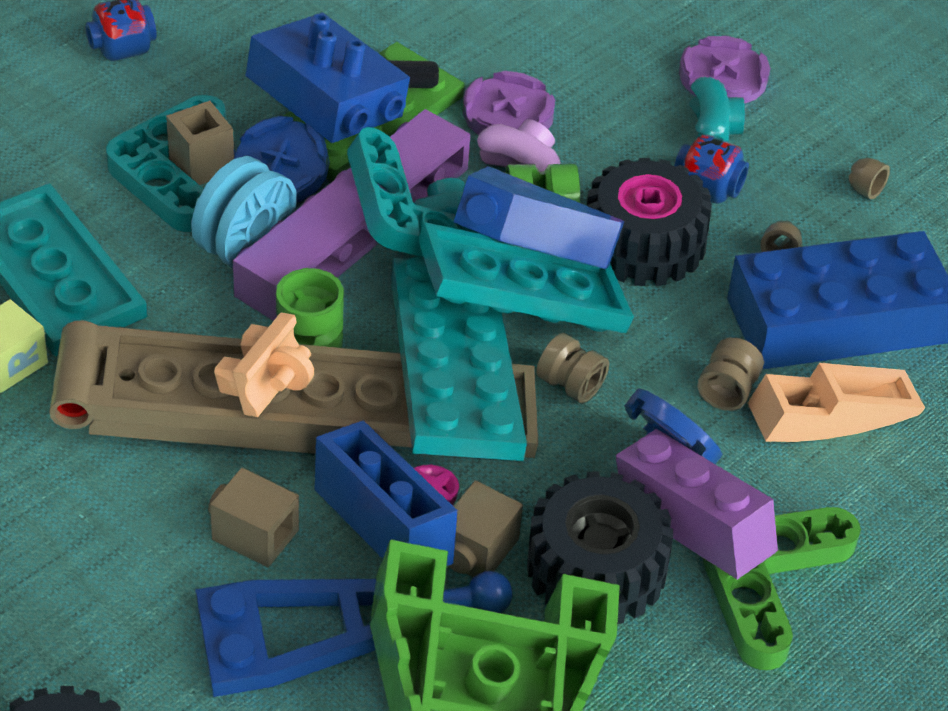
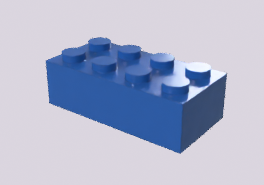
(841, 299)

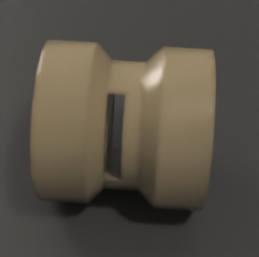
(572, 367)
(730, 374)

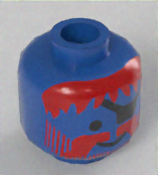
(121, 29)
(716, 164)

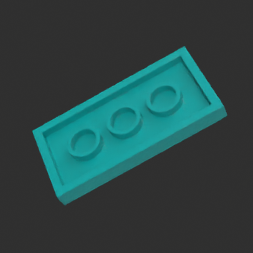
(59, 268)
(522, 280)

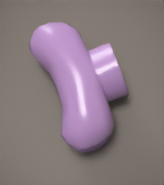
(525, 145)

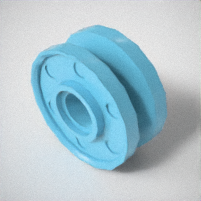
(240, 207)

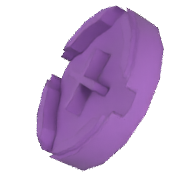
(730, 62)
(507, 100)

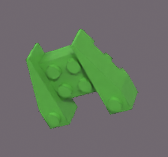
(481, 659)

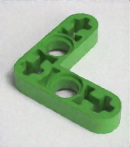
(744, 618)

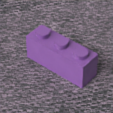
(707, 505)

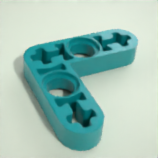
(140, 157)
(392, 214)

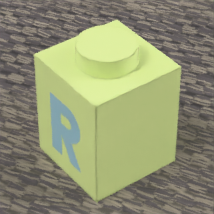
(21, 345)

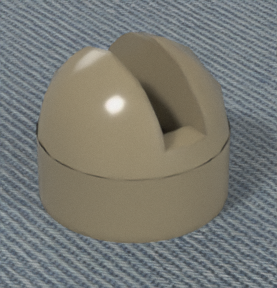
(869, 177)
(779, 228)

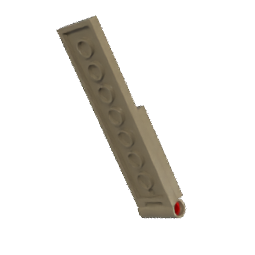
(168, 391)

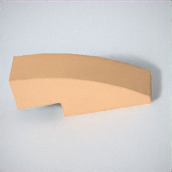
(832, 402)

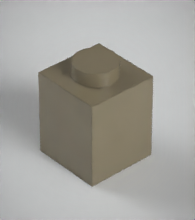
(200, 141)
(254, 516)
(484, 529)

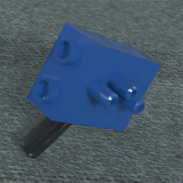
(333, 76)

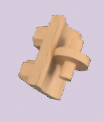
(269, 365)

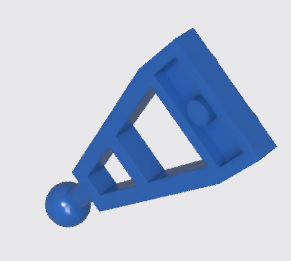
(236, 638)

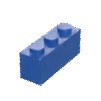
(381, 492)

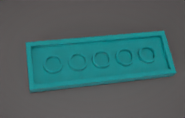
(455, 372)

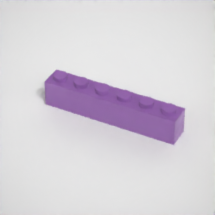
(331, 226)

